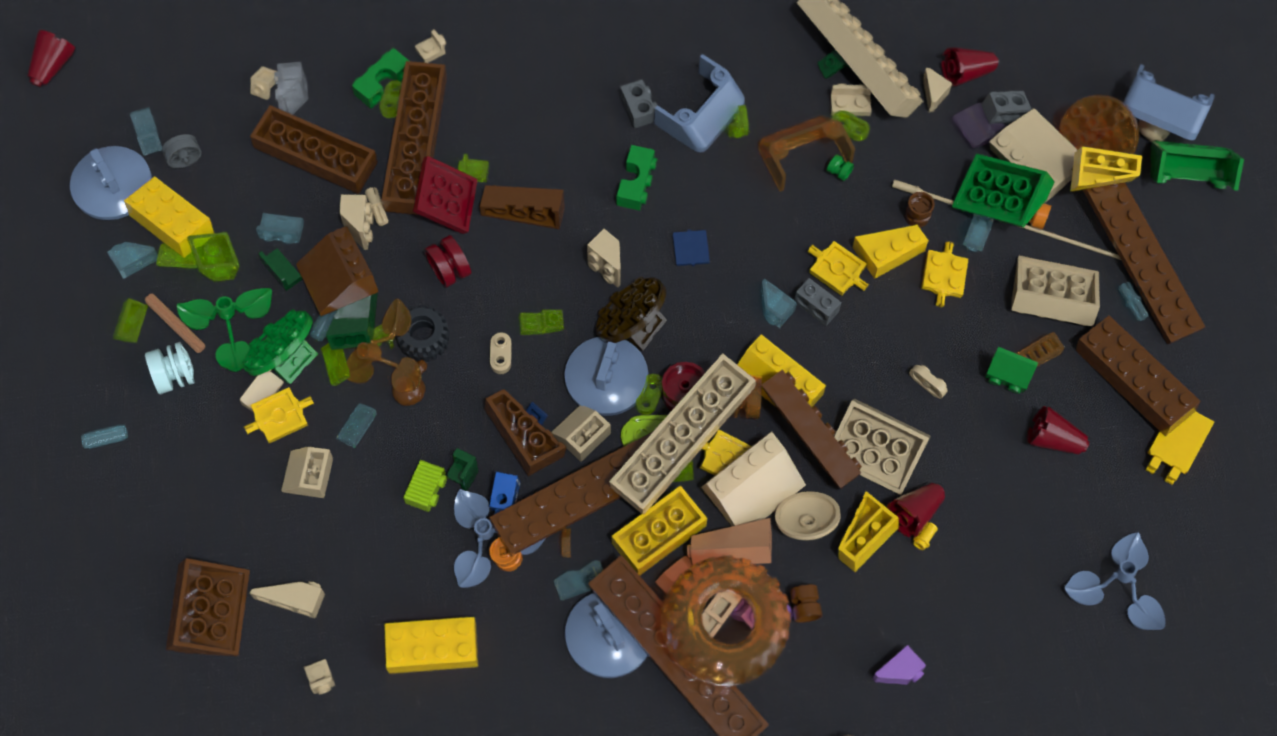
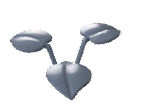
(472, 511)
(1131, 556)

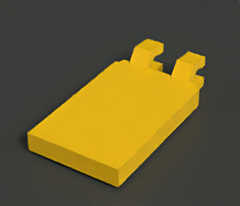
(1179, 446)

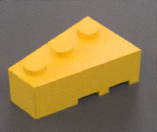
(1103, 167)
(889, 248)
(867, 532)

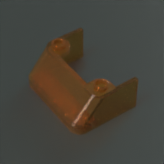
(777, 145)

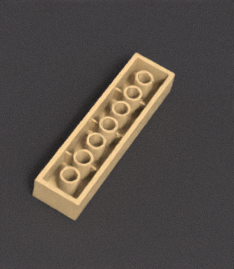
(863, 56)
(682, 434)

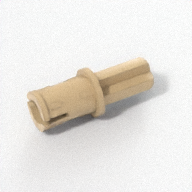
(376, 206)

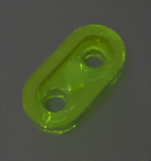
(390, 97)
(852, 125)
(650, 395)

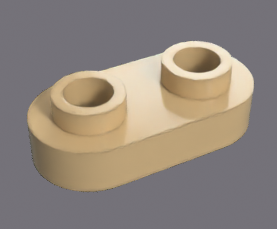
(500, 351)
(933, 385)

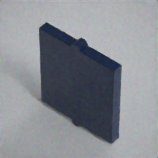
(691, 248)

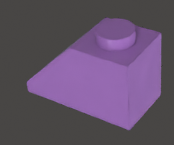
(901, 669)

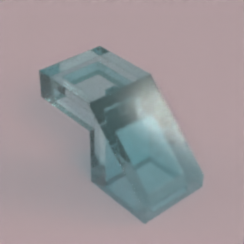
(146, 131)
(576, 582)

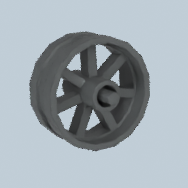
(181, 151)

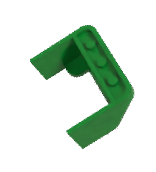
(1196, 162)

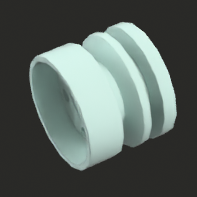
(170, 368)

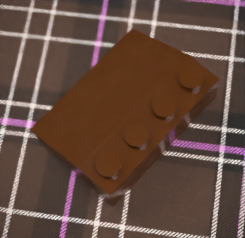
(336, 272)
(207, 608)

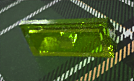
(171, 258)
(130, 321)

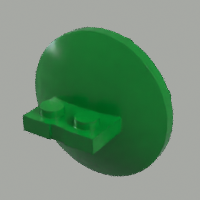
(283, 347)

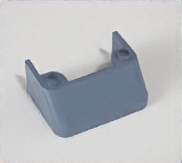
(1166, 107)
(702, 128)

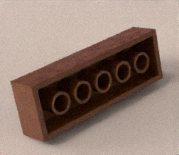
(314, 149)
(1137, 375)
(812, 431)

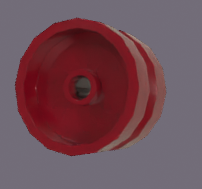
(447, 261)
(679, 381)

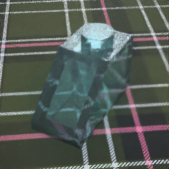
(978, 233)
(132, 257)
(776, 304)

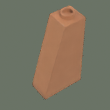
(745, 540)

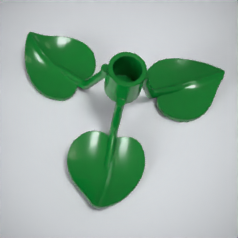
(197, 313)

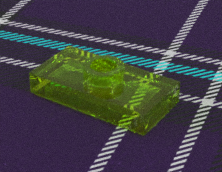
(335, 364)

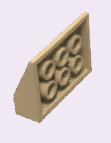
(1037, 145)
(1056, 291)
(881, 445)
(755, 482)

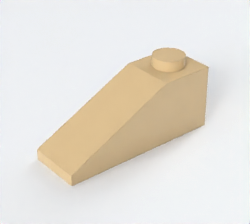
(295, 597)

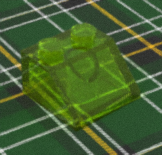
(214, 255)

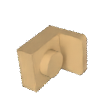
(432, 47)
(262, 82)
(320, 677)

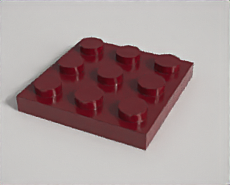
(445, 195)

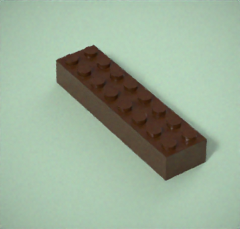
(413, 133)

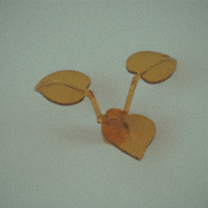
(408, 373)

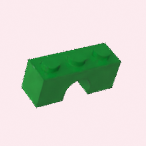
(388, 67)
(632, 193)

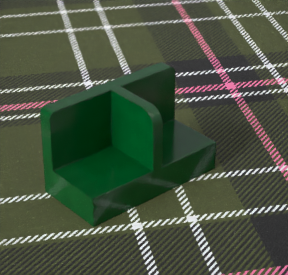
(463, 469)

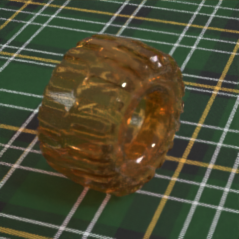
(699, 652)

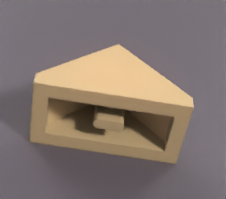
(935, 88)

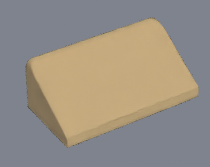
(261, 388)

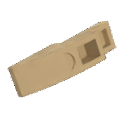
(719, 611)

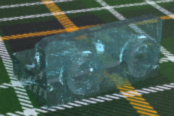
(280, 228)

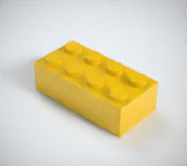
(167, 215)
(659, 530)
(431, 645)

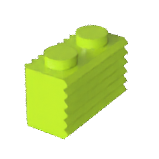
(425, 486)

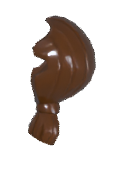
(414, 397)

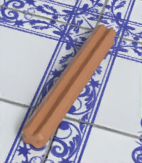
(175, 323)

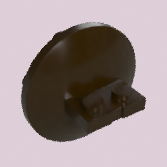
(633, 314)

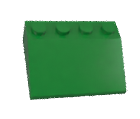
(1003, 190)

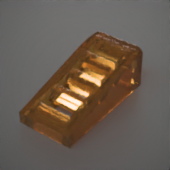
(1051, 344)

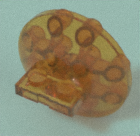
(1101, 124)

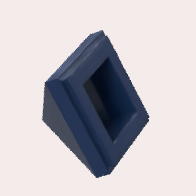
(538, 413)

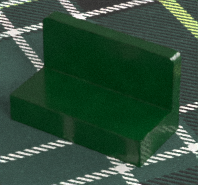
(280, 269)

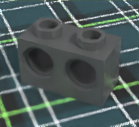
(636, 104)
(1005, 106)
(817, 302)

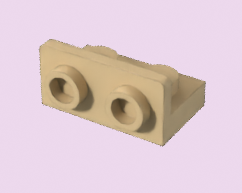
(851, 98)

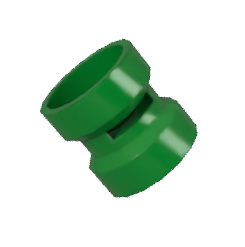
(840, 167)

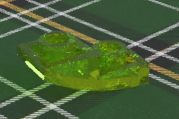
(541, 323)

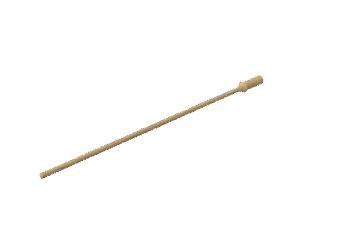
(913, 189)

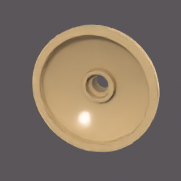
(807, 515)

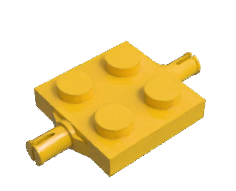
(838, 268)
(944, 274)
(279, 415)
(721, 452)

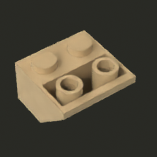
(357, 216)
(605, 257)
(582, 431)
(308, 472)

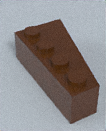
(524, 205)
(526, 438)

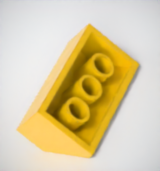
(767, 360)

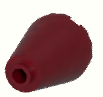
(48, 57)
(966, 64)
(1056, 433)
(917, 508)

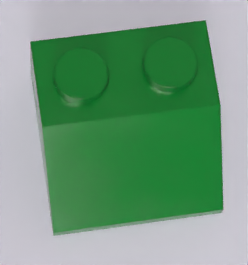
(1010, 370)

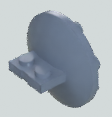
(106, 180)
(606, 376)
(600, 641)

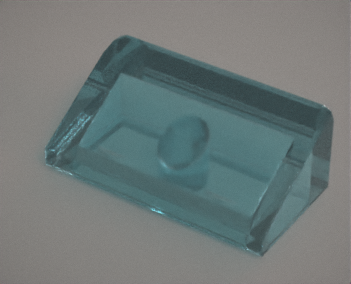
(357, 425)

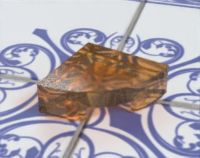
(566, 542)

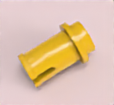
(922, 540)

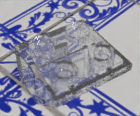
(292, 86)

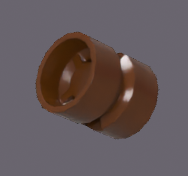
(919, 209)
(805, 603)

